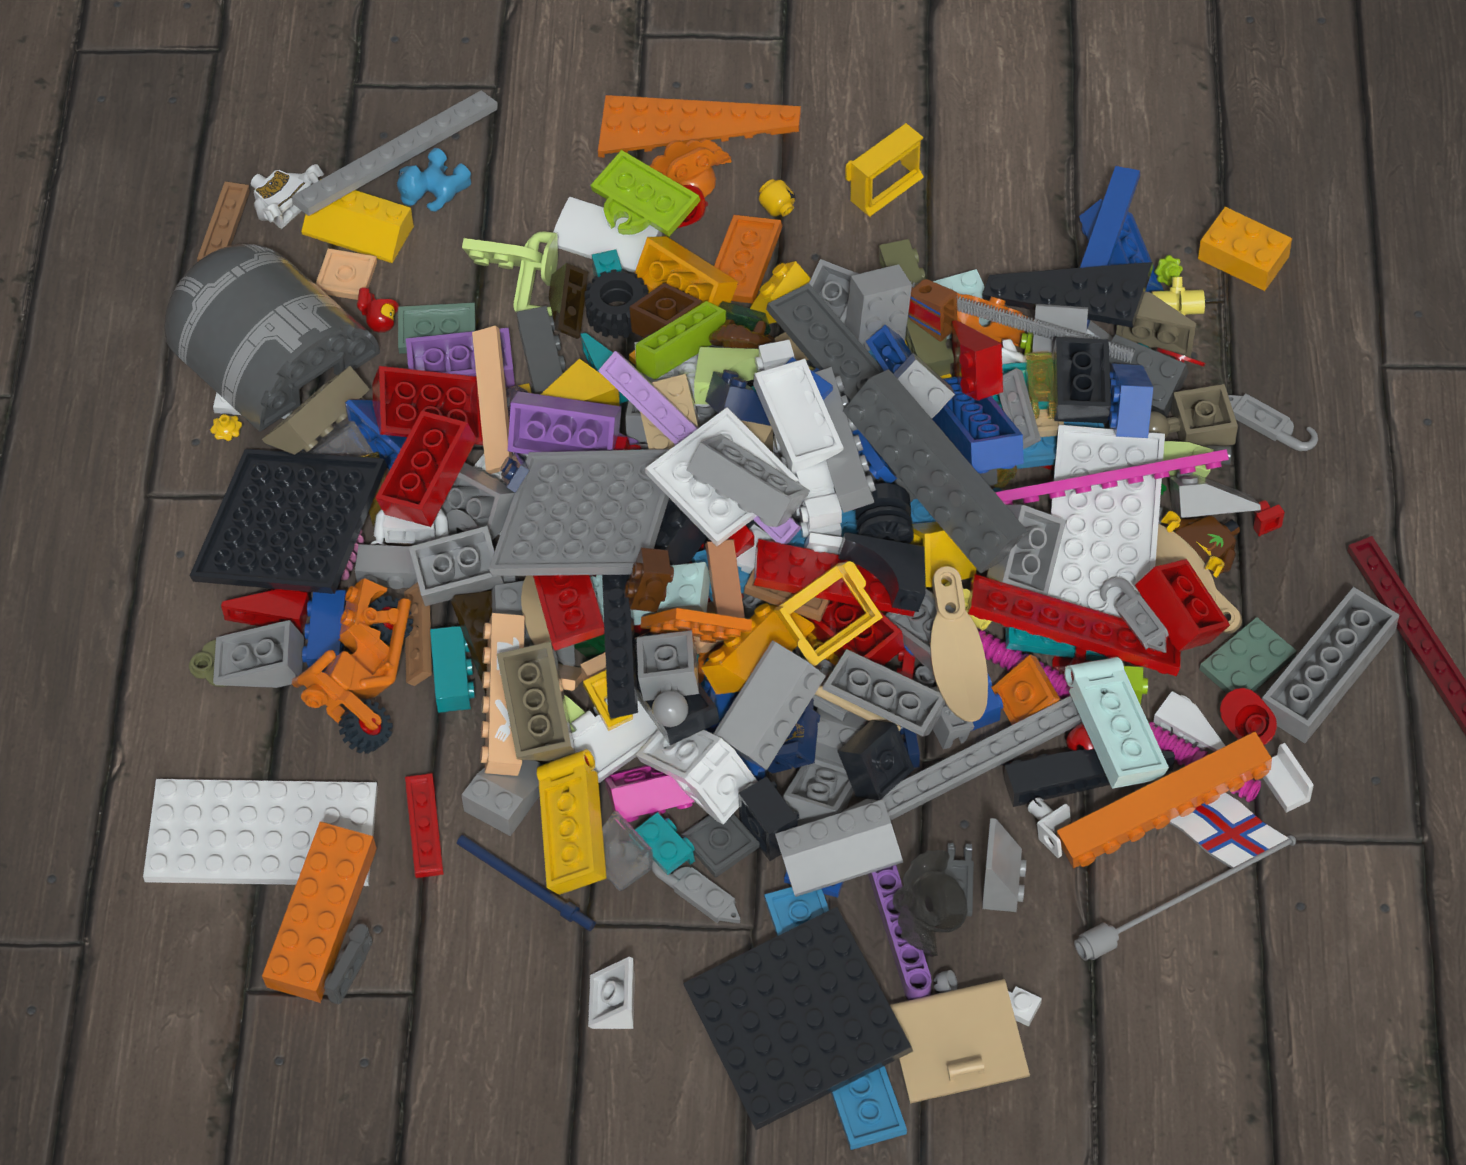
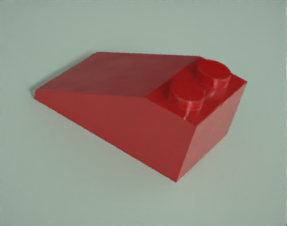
(976, 362)

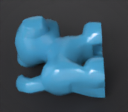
(414, 183)

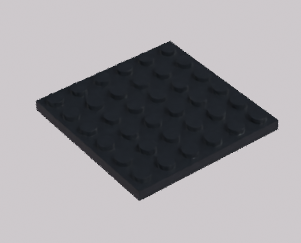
(289, 521)
(797, 1018)

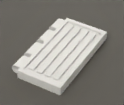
(613, 747)

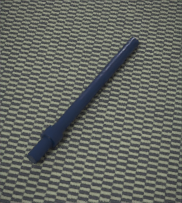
(568, 910)

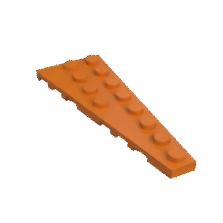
(655, 122)

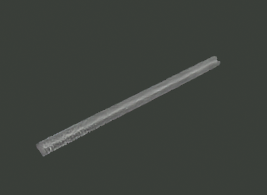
(1032, 326)

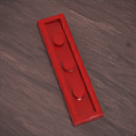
(424, 825)

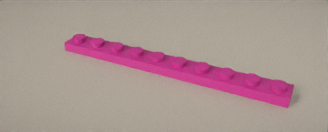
(1109, 479)

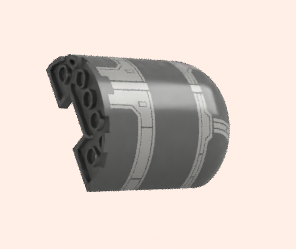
(260, 330)

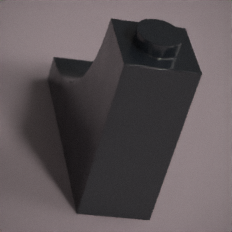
(893, 563)

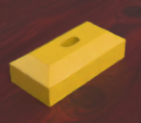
(597, 690)

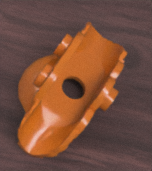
(691, 163)
(993, 330)

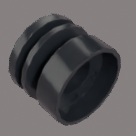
(888, 515)

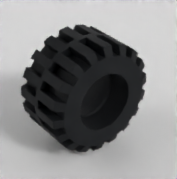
(608, 289)

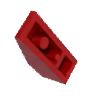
(268, 608)

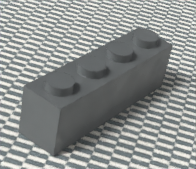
(540, 347)

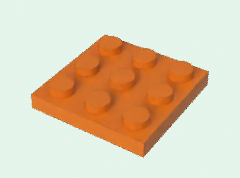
(703, 625)

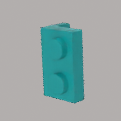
(667, 846)

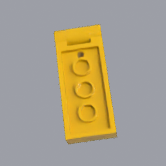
(571, 822)

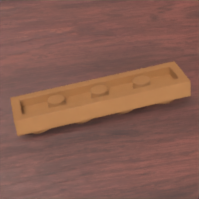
(225, 218)
(419, 641)

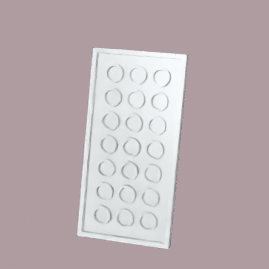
(1107, 529)
(247, 827)

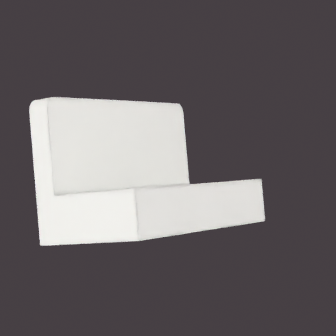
(1288, 780)

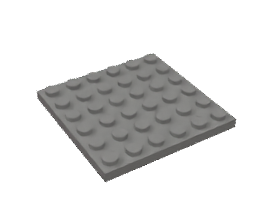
(581, 514)

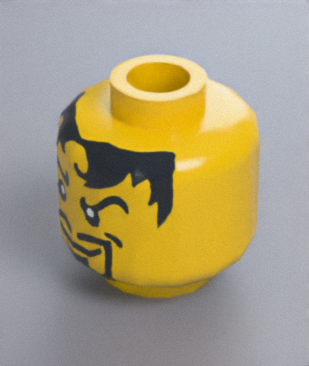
(777, 198)

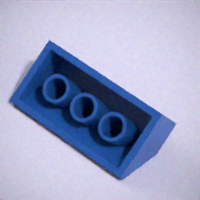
(1130, 244)
(364, 416)

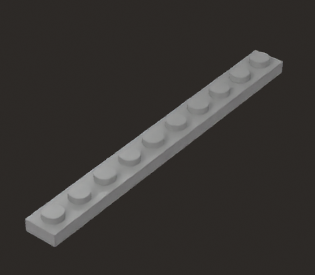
(394, 153)
(979, 758)

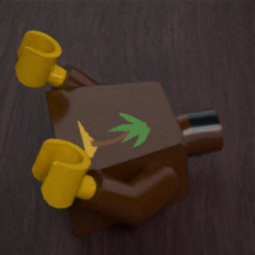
(1208, 538)

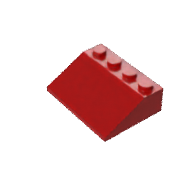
(404, 393)

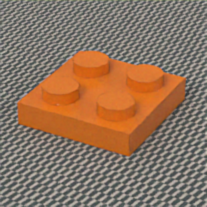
(1025, 690)

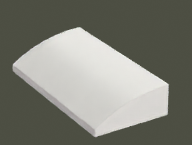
(586, 232)
(797, 415)

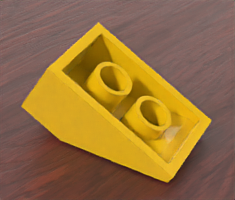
(783, 281)

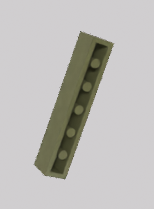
(919, 342)

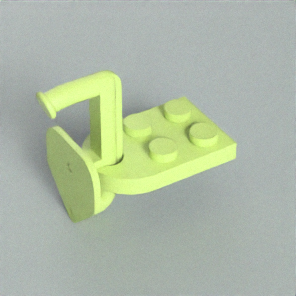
(524, 257)

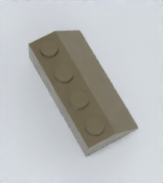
(317, 413)
(536, 703)

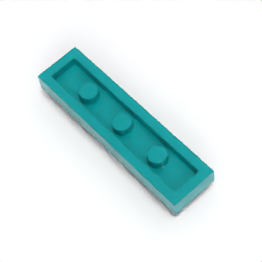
(1023, 641)

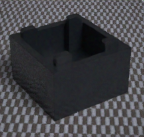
(875, 760)
(765, 814)

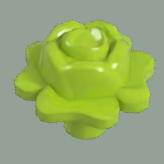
(1167, 269)

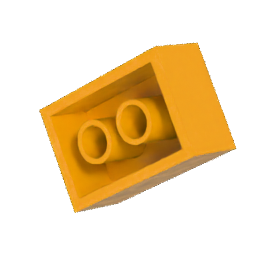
(1245, 248)

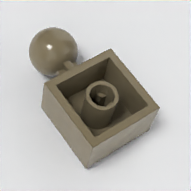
(1199, 417)

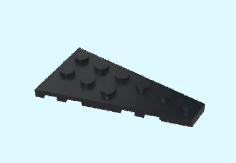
(1108, 291)

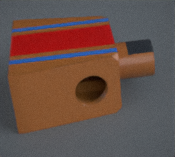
(933, 308)

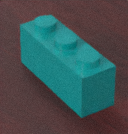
(451, 669)

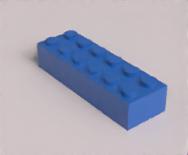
(980, 431)

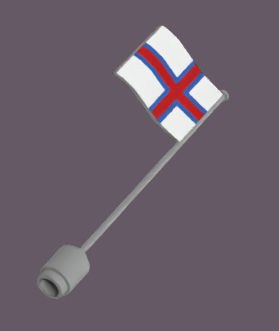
(1224, 832)

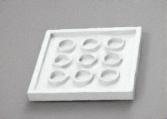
(710, 512)

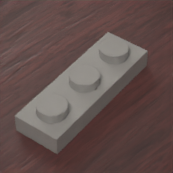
(1018, 407)

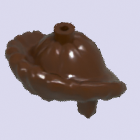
(736, 336)

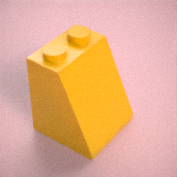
(584, 384)
(940, 552)

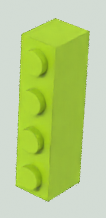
(678, 340)

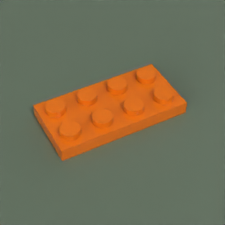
(748, 253)

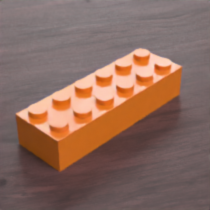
(319, 912)

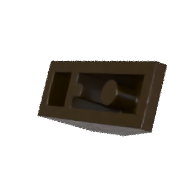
(568, 299)

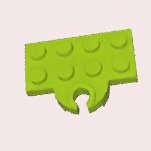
(642, 197)

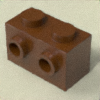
(649, 580)

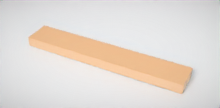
(492, 397)

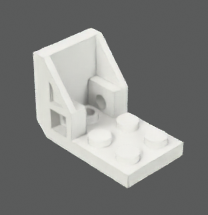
(703, 769)

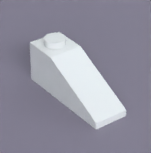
(1187, 722)

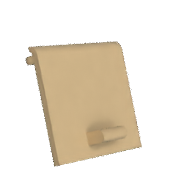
(960, 1041)

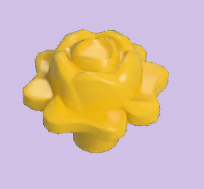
(226, 427)

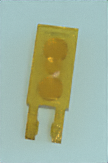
(1040, 381)

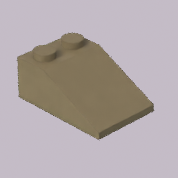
(1160, 327)

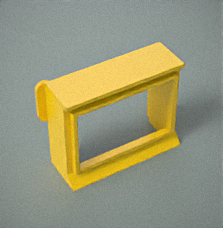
(899, 145)
(856, 585)

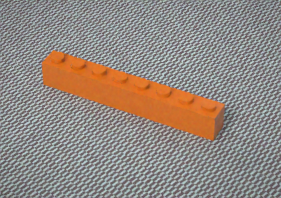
(1164, 800)

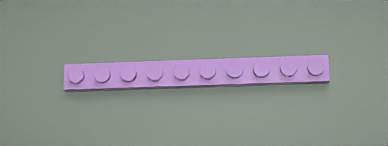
(669, 420)

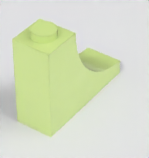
(719, 359)

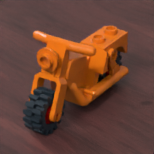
(376, 639)

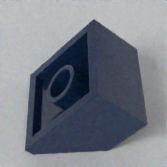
(733, 392)

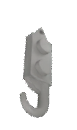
(1269, 422)
(1138, 615)
(700, 893)

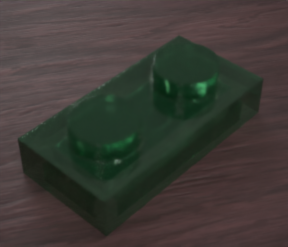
(744, 316)

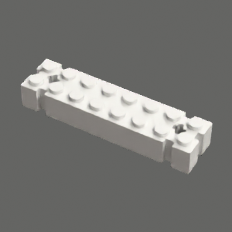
(821, 508)

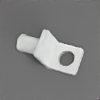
(1049, 823)

